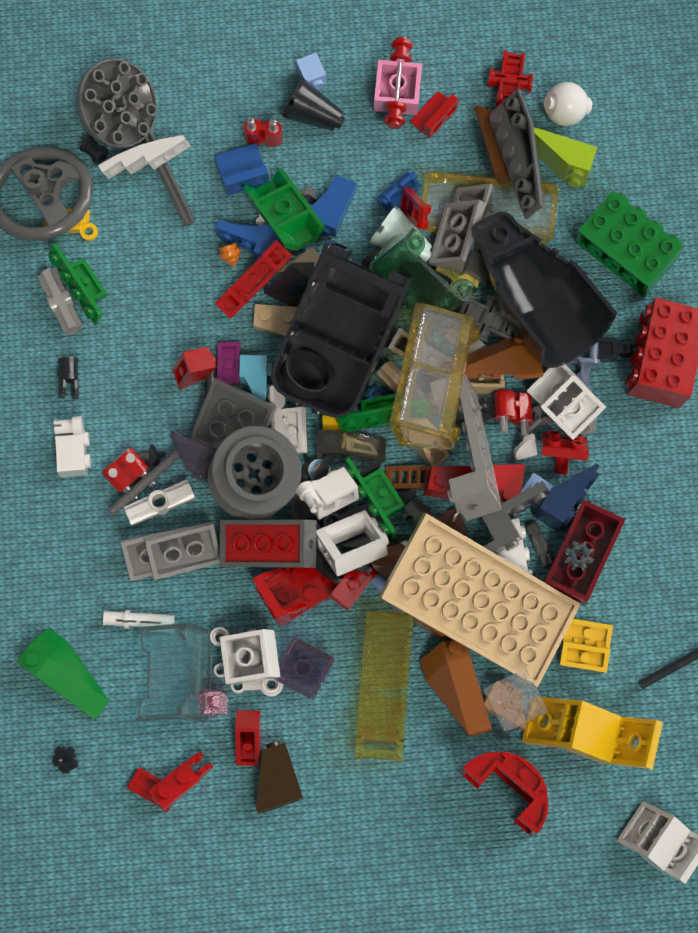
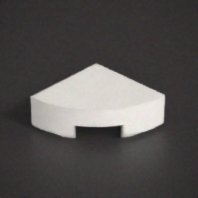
(526, 448)

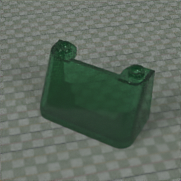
(429, 287)

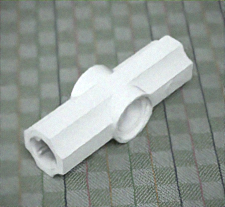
(145, 509)

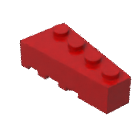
(508, 480)

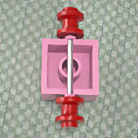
(398, 84)

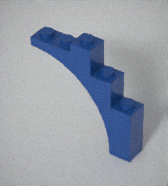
(330, 209)

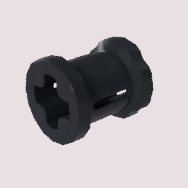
(98, 156)

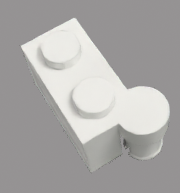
(71, 447)
(329, 492)

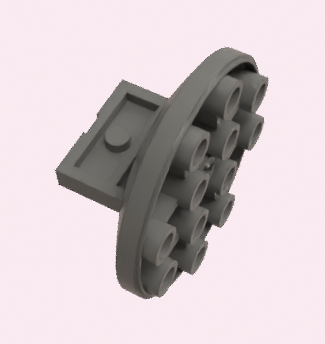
(111, 102)

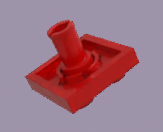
(564, 449)

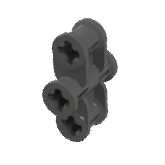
(492, 322)

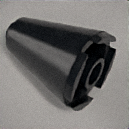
(313, 108)

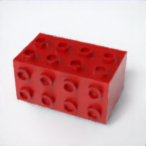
(665, 354)

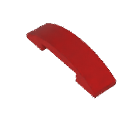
(253, 279)

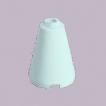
(394, 224)

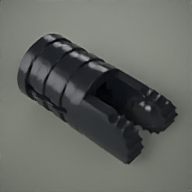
(68, 375)

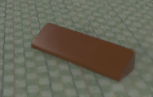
(495, 157)

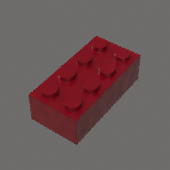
(599, 531)

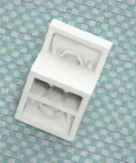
(566, 400)
(662, 842)

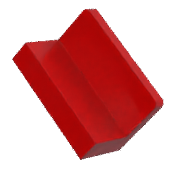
(435, 113)

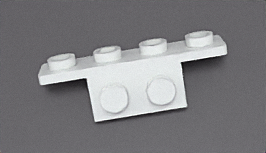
(289, 421)

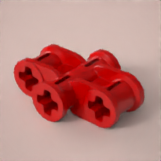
(510, 76)

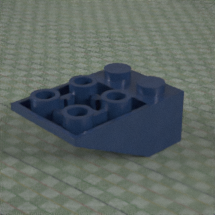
(561, 499)

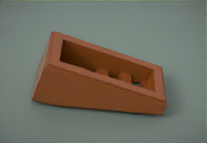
(408, 486)

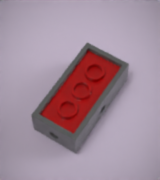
(268, 543)

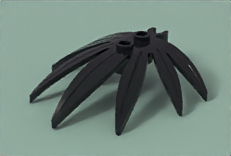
(300, 512)

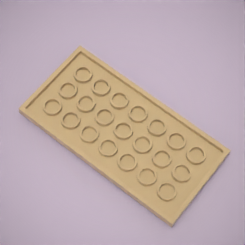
(479, 599)

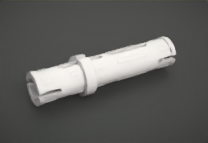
(130, 619)

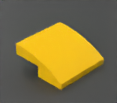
(587, 645)

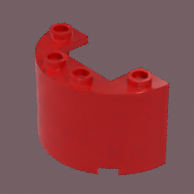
(520, 777)

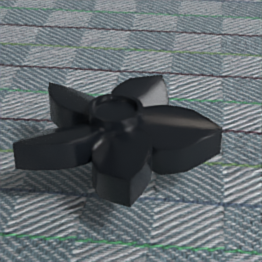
(151, 456)

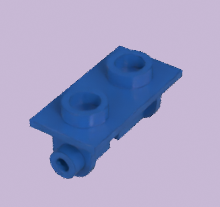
(392, 195)

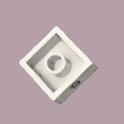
(250, 656)

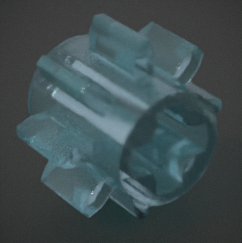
(585, 556)

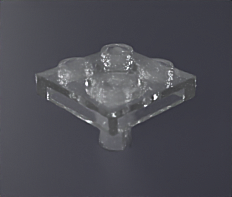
(520, 683)

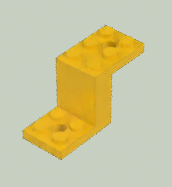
(595, 733)

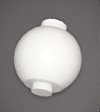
(567, 104)

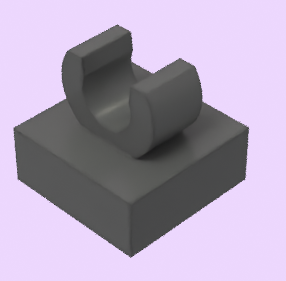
(415, 509)

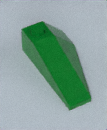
(59, 667)

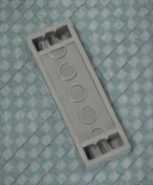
(474, 492)

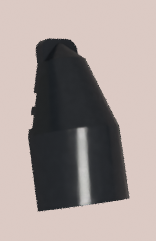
(541, 293)

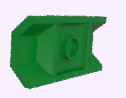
(286, 211)

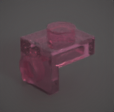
(213, 702)

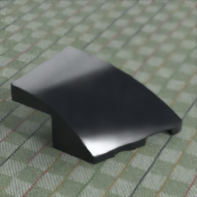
(291, 283)

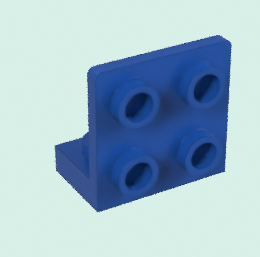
(241, 168)

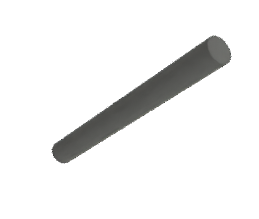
(144, 482)

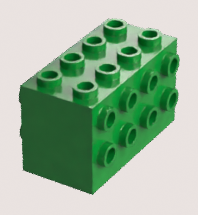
(629, 243)

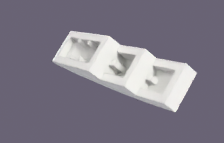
(151, 153)

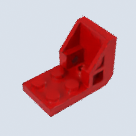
(292, 591)

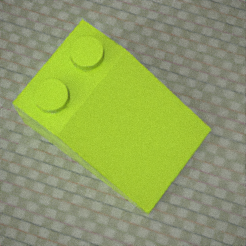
(565, 157)

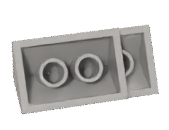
(456, 227)
(171, 552)

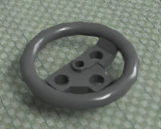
(42, 187)

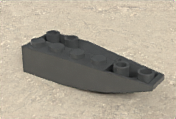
(517, 145)

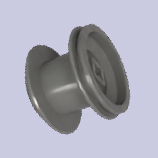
(265, 445)

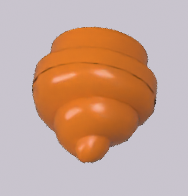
(230, 254)

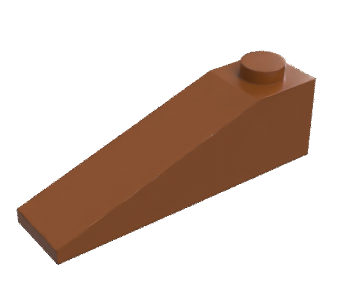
(453, 678)

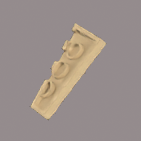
(273, 318)

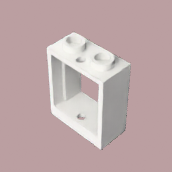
(348, 528)

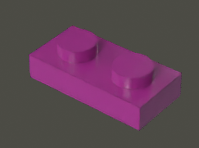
(229, 362)

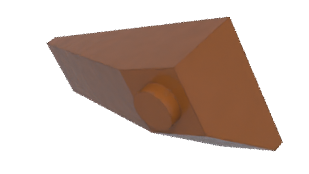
(504, 358)

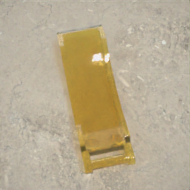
(384, 684)

